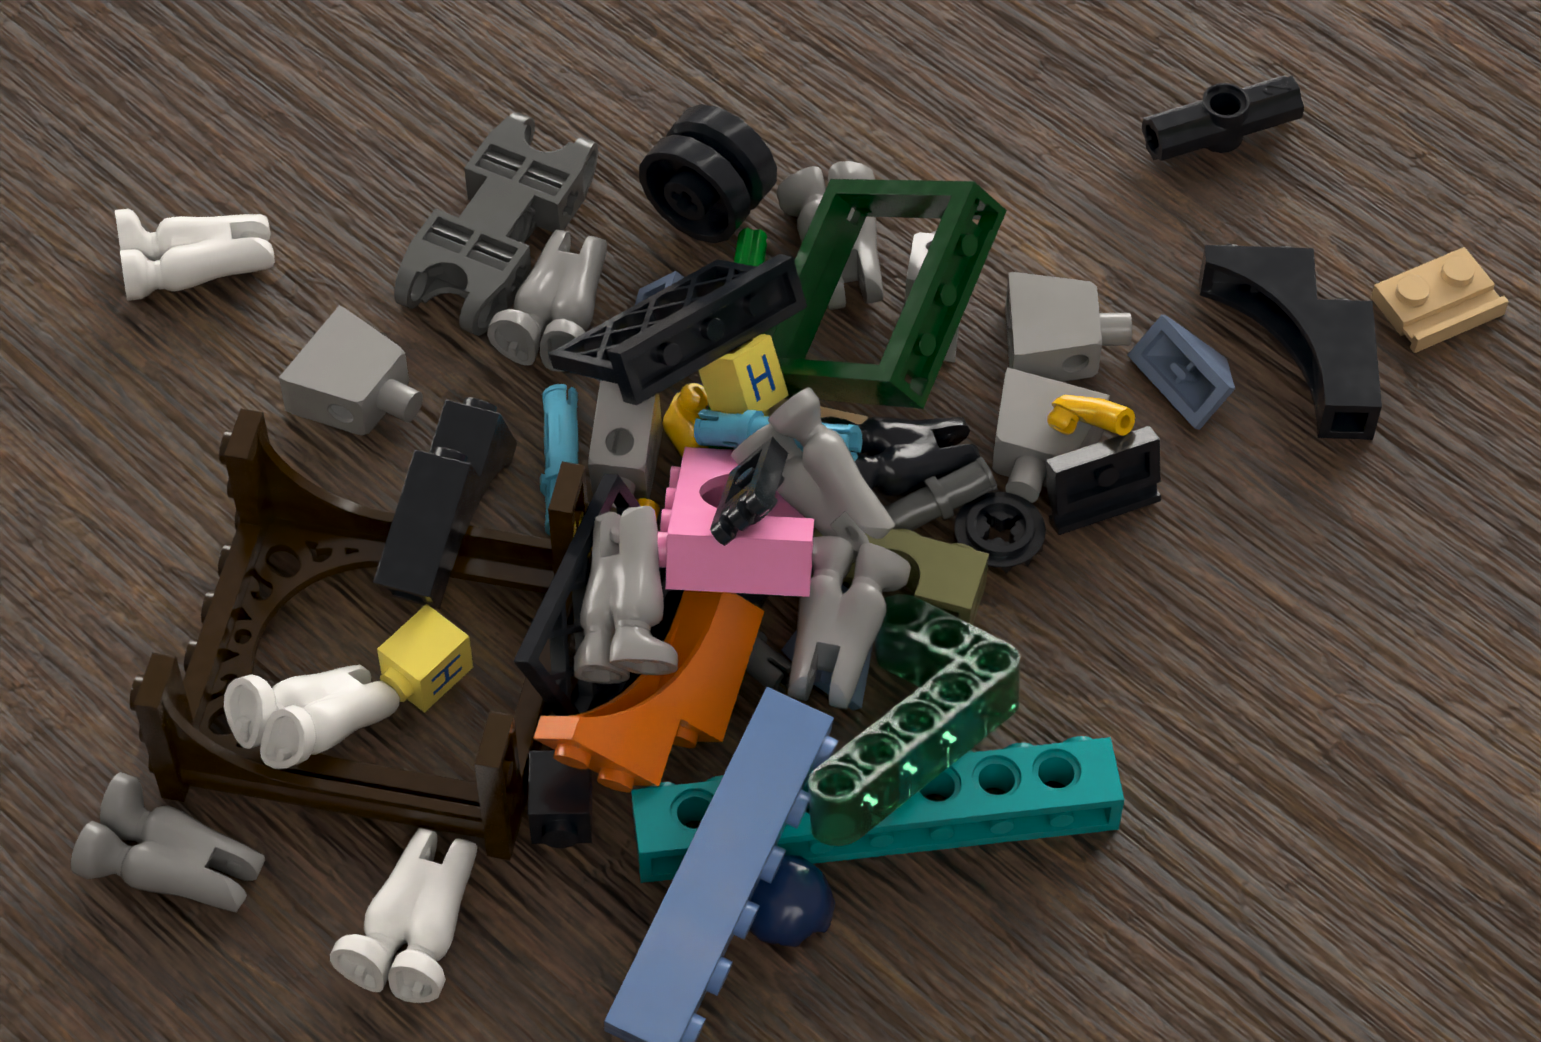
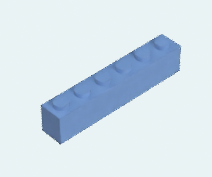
(720, 873)

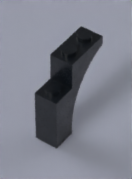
(1325, 337)
(441, 500)

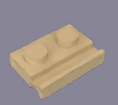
(1439, 299)

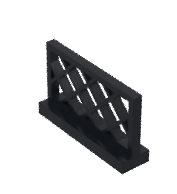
(685, 326)
(551, 616)

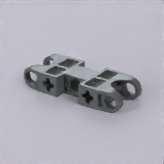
(485, 248)

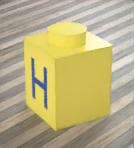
(745, 378)
(425, 658)

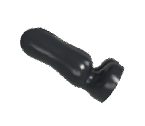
(906, 452)

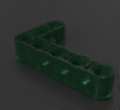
(964, 694)

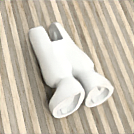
(190, 250)
(305, 712)
(415, 908)

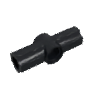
(1222, 117)

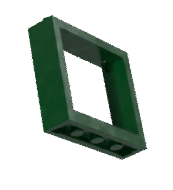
(933, 303)

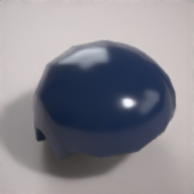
(793, 904)

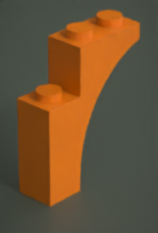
(635, 731)

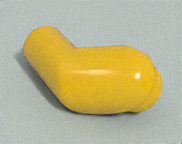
(1094, 411)
(681, 416)

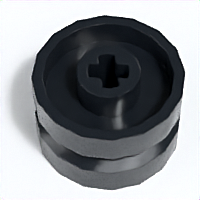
(708, 173)

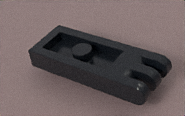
(749, 491)

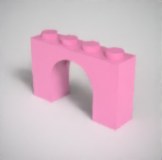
(762, 559)

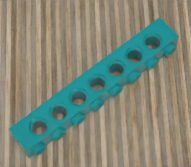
(966, 818)

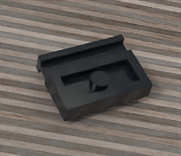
(1103, 480)

